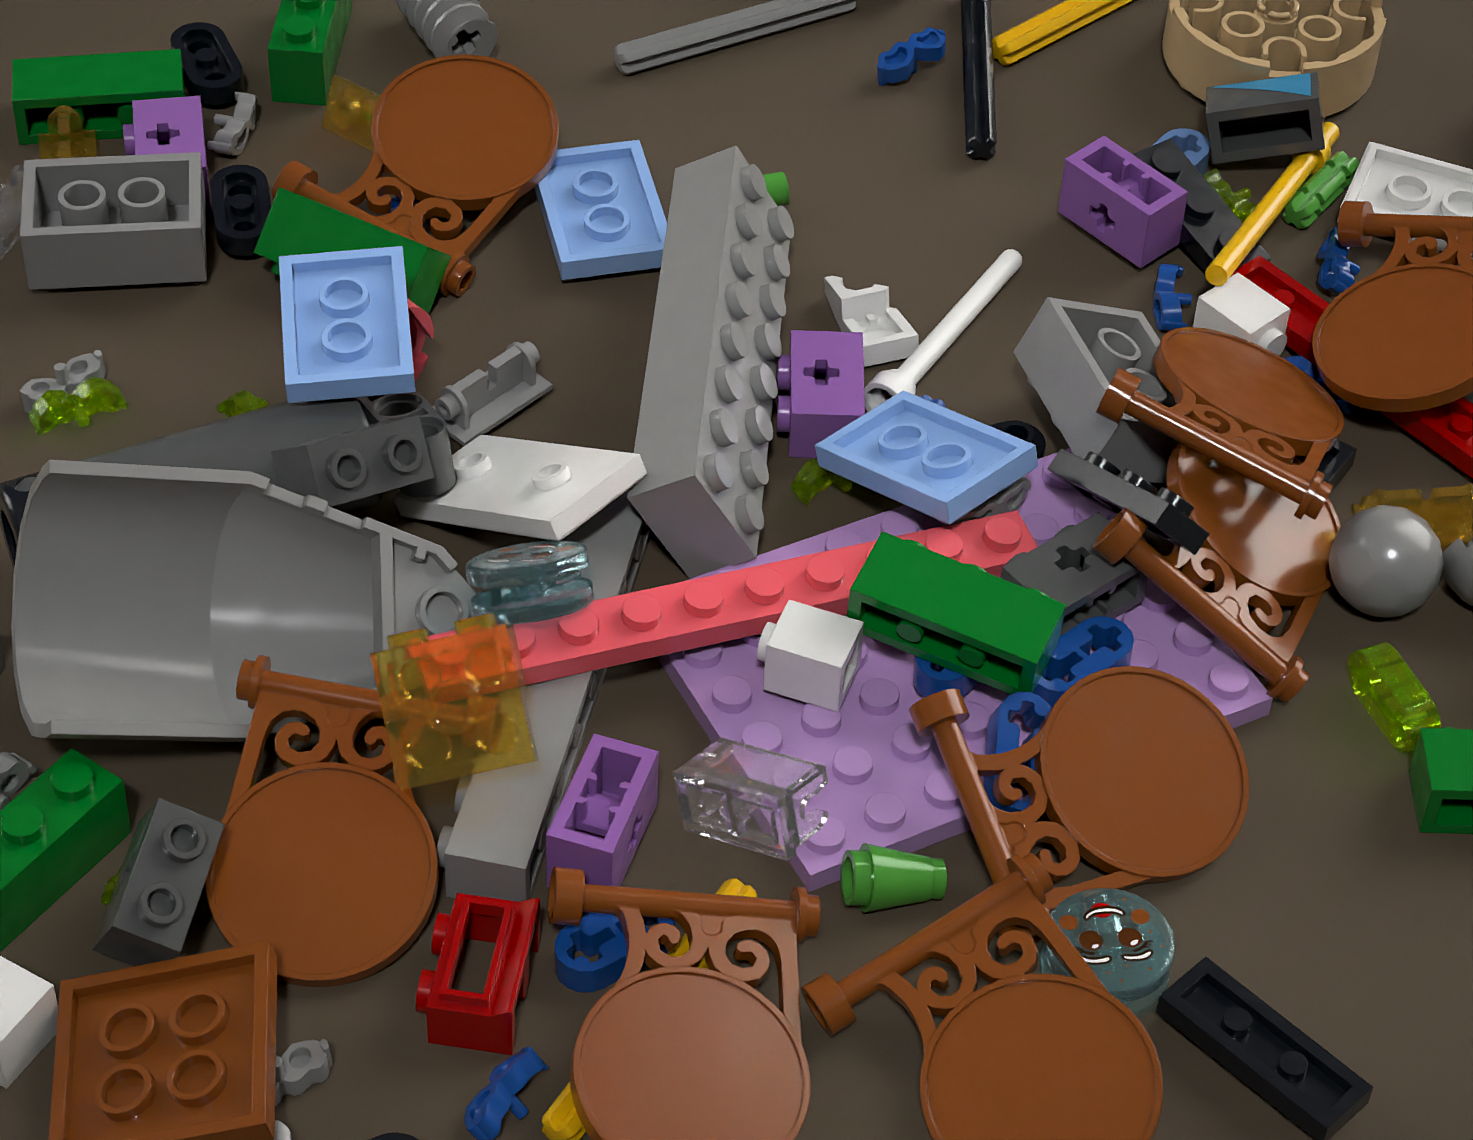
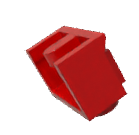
(473, 1018)

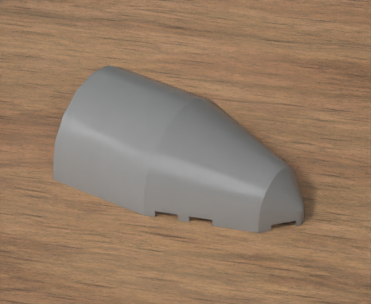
(163, 579)

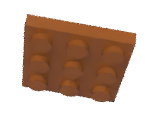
(169, 1050)

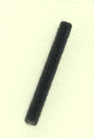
(978, 79)

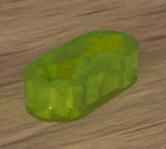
(1392, 694)

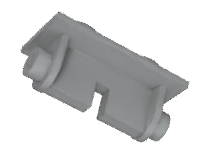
(492, 396)

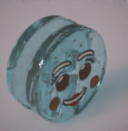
(530, 581)
(1121, 941)

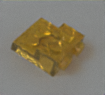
(454, 702)

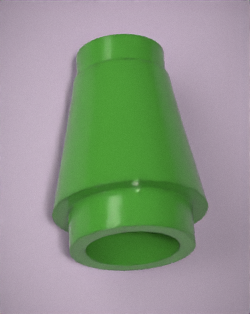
(890, 878)

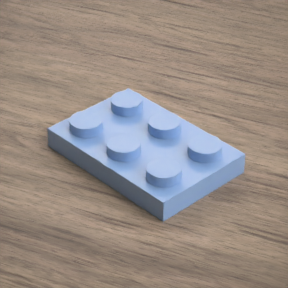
(602, 210)
(345, 324)
(927, 456)

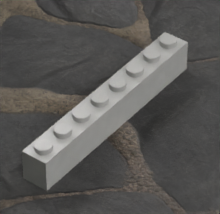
(508, 810)

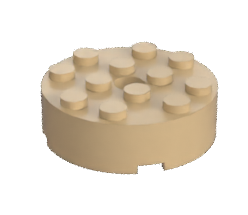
(1265, 39)

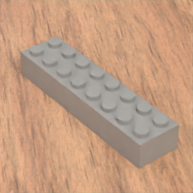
(713, 364)

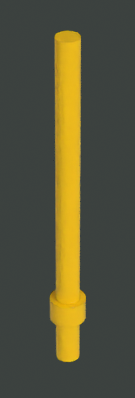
(1269, 208)

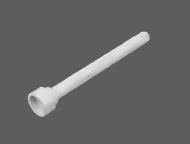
(893, 381)

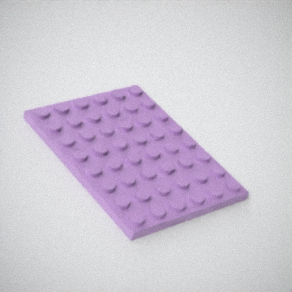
(882, 775)

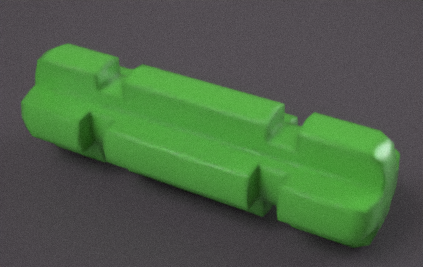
(1320, 190)

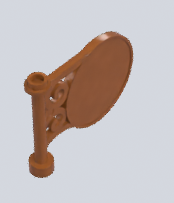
(456, 140)
(1408, 327)
(1248, 395)
(1250, 547)
(1124, 766)
(323, 851)
(686, 1044)
(1021, 1053)

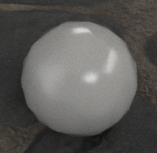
(1385, 561)

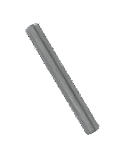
(723, 32)

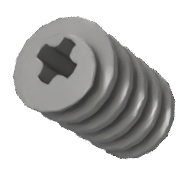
(451, 26)

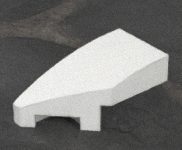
(867, 310)

